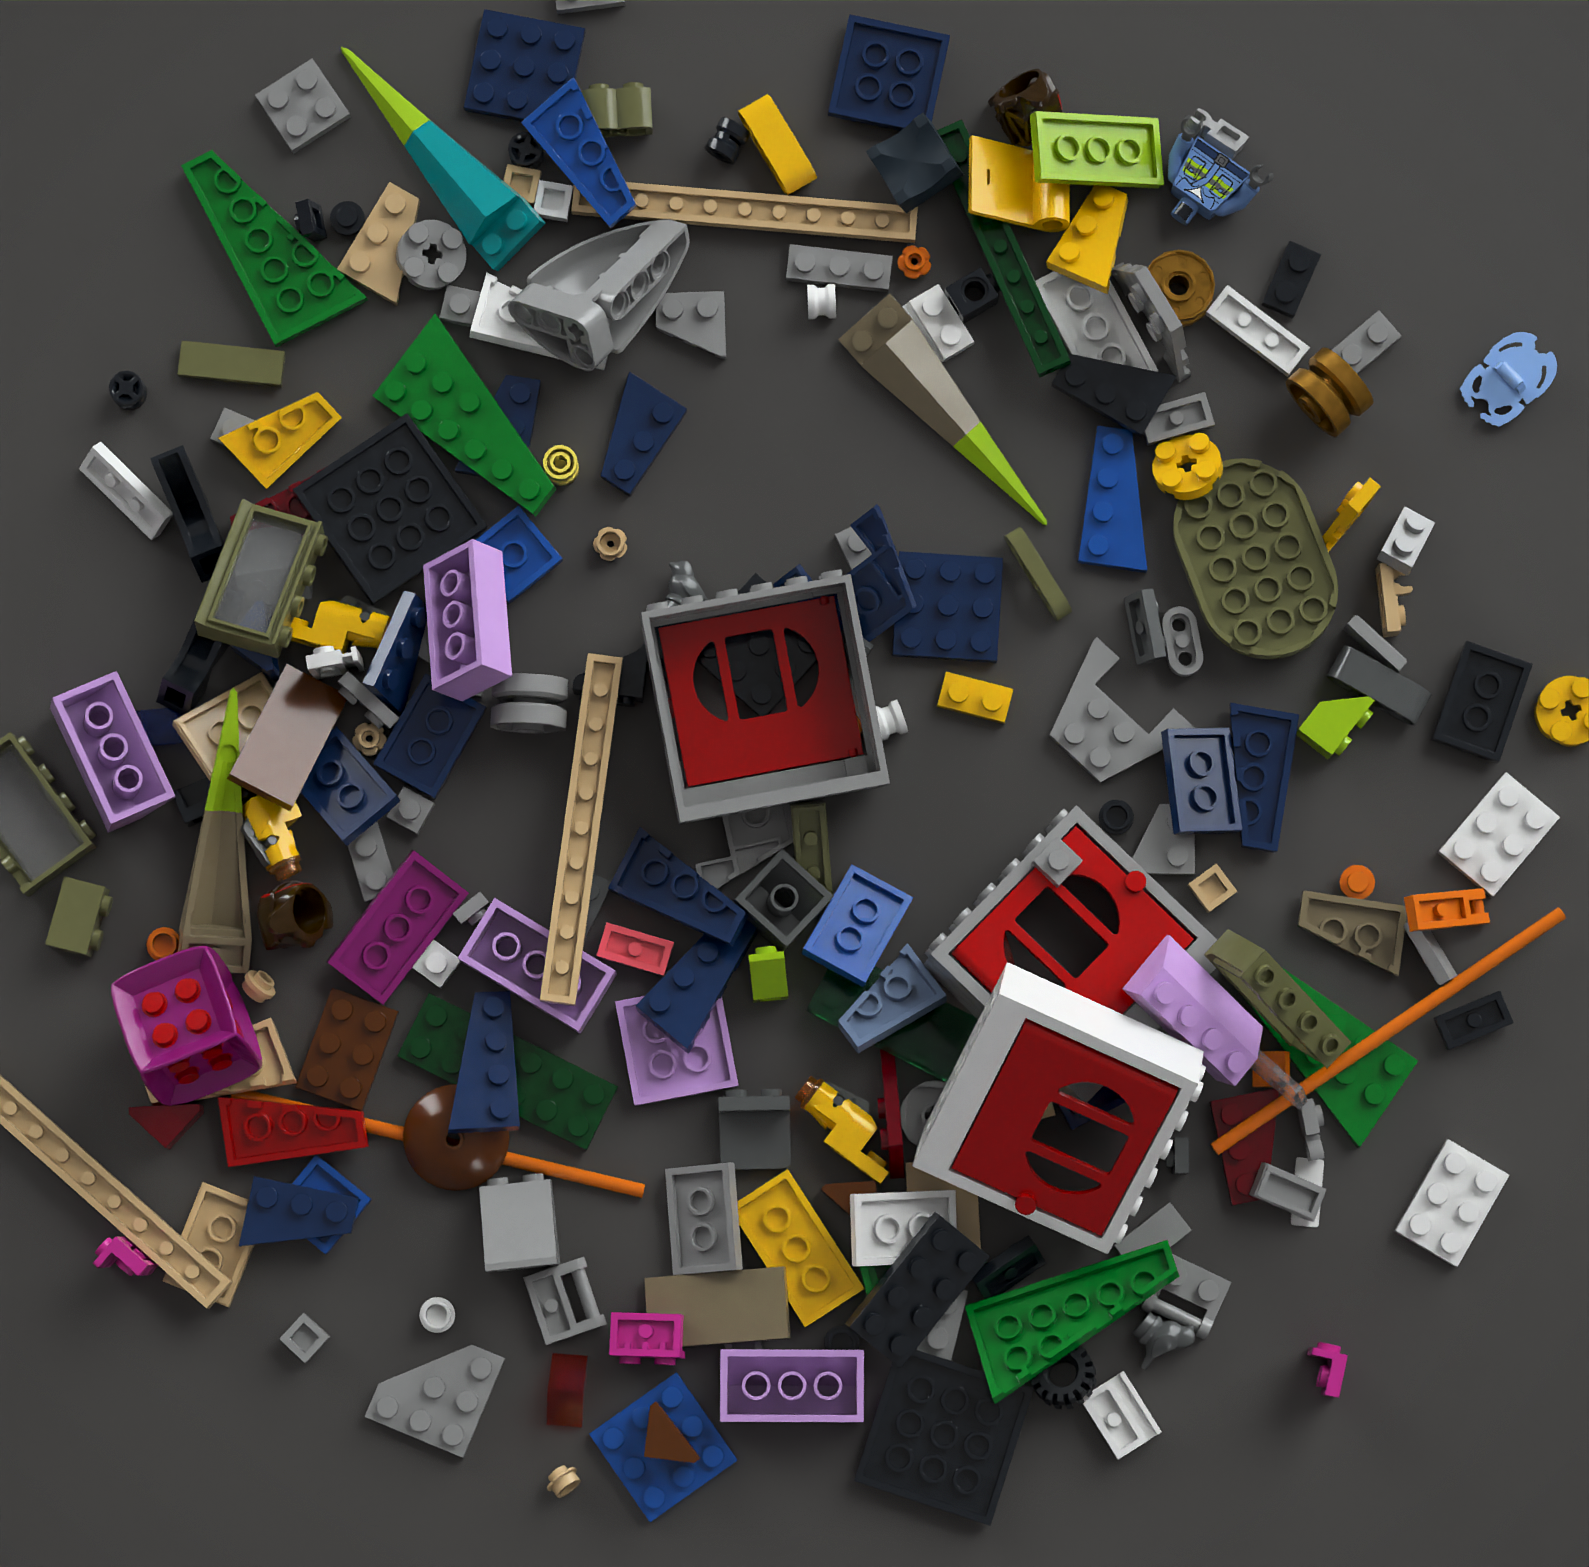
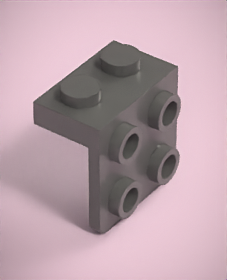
(755, 1129)

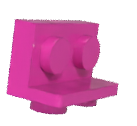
(130, 1260)
(646, 1336)
(1330, 1375)

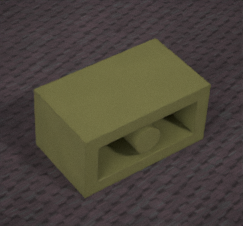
(79, 917)

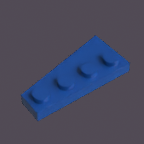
(577, 146)
(1112, 514)

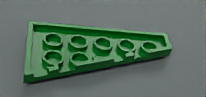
(277, 265)
(462, 416)
(1364, 1088)
(1046, 1320)

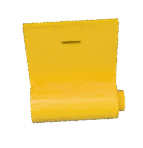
(1006, 190)

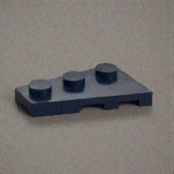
(519, 403)

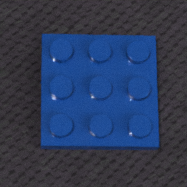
(662, 1482)

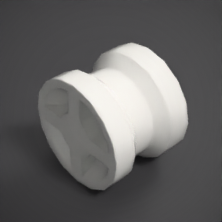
(821, 301)
(891, 720)

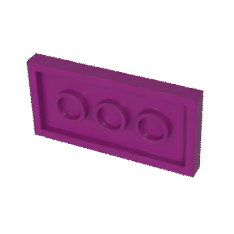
(397, 927)

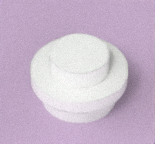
(437, 1314)

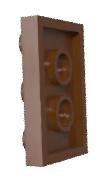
(347, 1049)

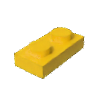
(975, 697)

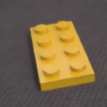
(791, 1235)

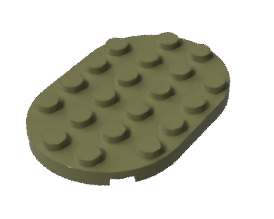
(1257, 561)

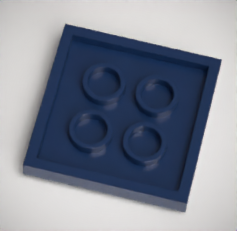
(520, 64)
(887, 73)
(954, 609)

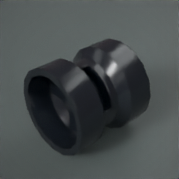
(727, 140)

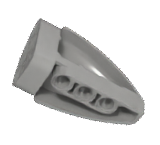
(600, 291)

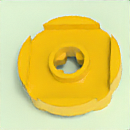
(1182, 450)
(1552, 701)

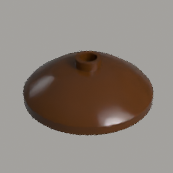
(439, 1162)

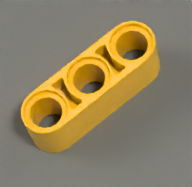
(777, 144)

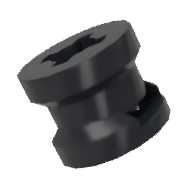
(525, 144)
(123, 384)

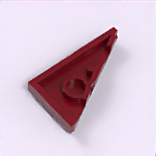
(890, 1110)

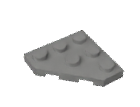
(439, 1399)

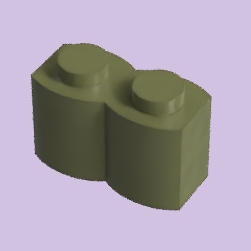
(621, 110)

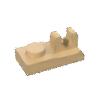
(1391, 613)

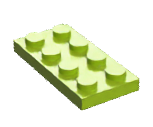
(1096, 150)

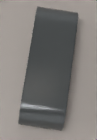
(1389, 689)

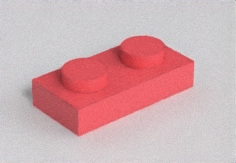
(635, 949)

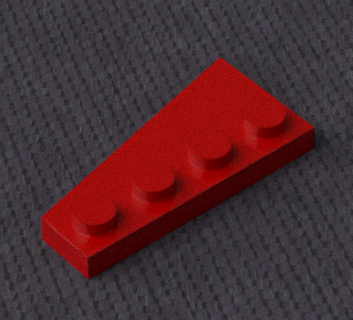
(276, 1130)

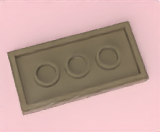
(724, 1305)

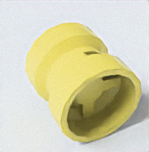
(564, 470)

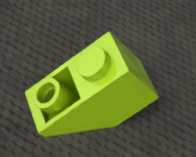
(1332, 721)
(768, 974)

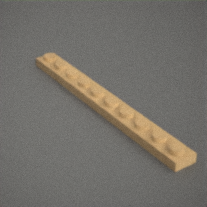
(765, 212)
(581, 829)
(110, 1197)

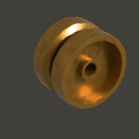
(1329, 392)

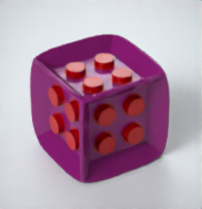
(186, 1026)

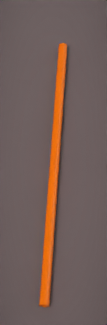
(1392, 1028)
(512, 1159)

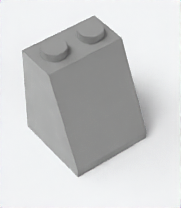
(519, 1224)

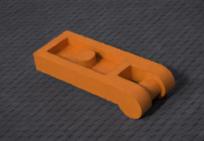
(1446, 910)

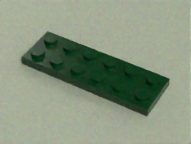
(548, 1087)

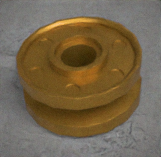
(1192, 272)

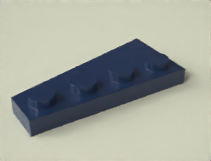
(667, 886)
(690, 989)

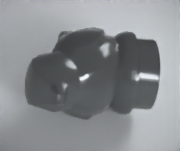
(682, 583)
(1162, 1337)

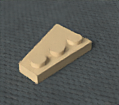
(373, 252)

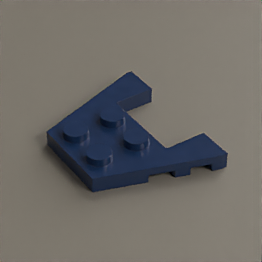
(877, 581)

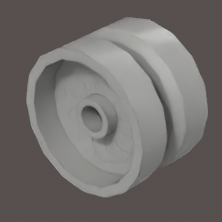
(529, 704)

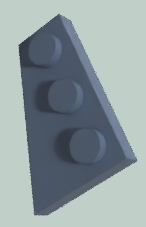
(893, 1001)

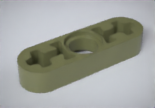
(1038, 573)

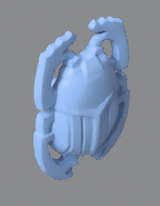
(1510, 377)

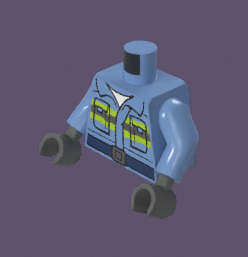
(1208, 179)

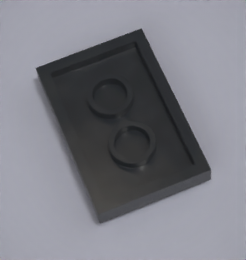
(1482, 701)

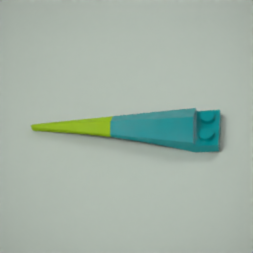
(480, 203)

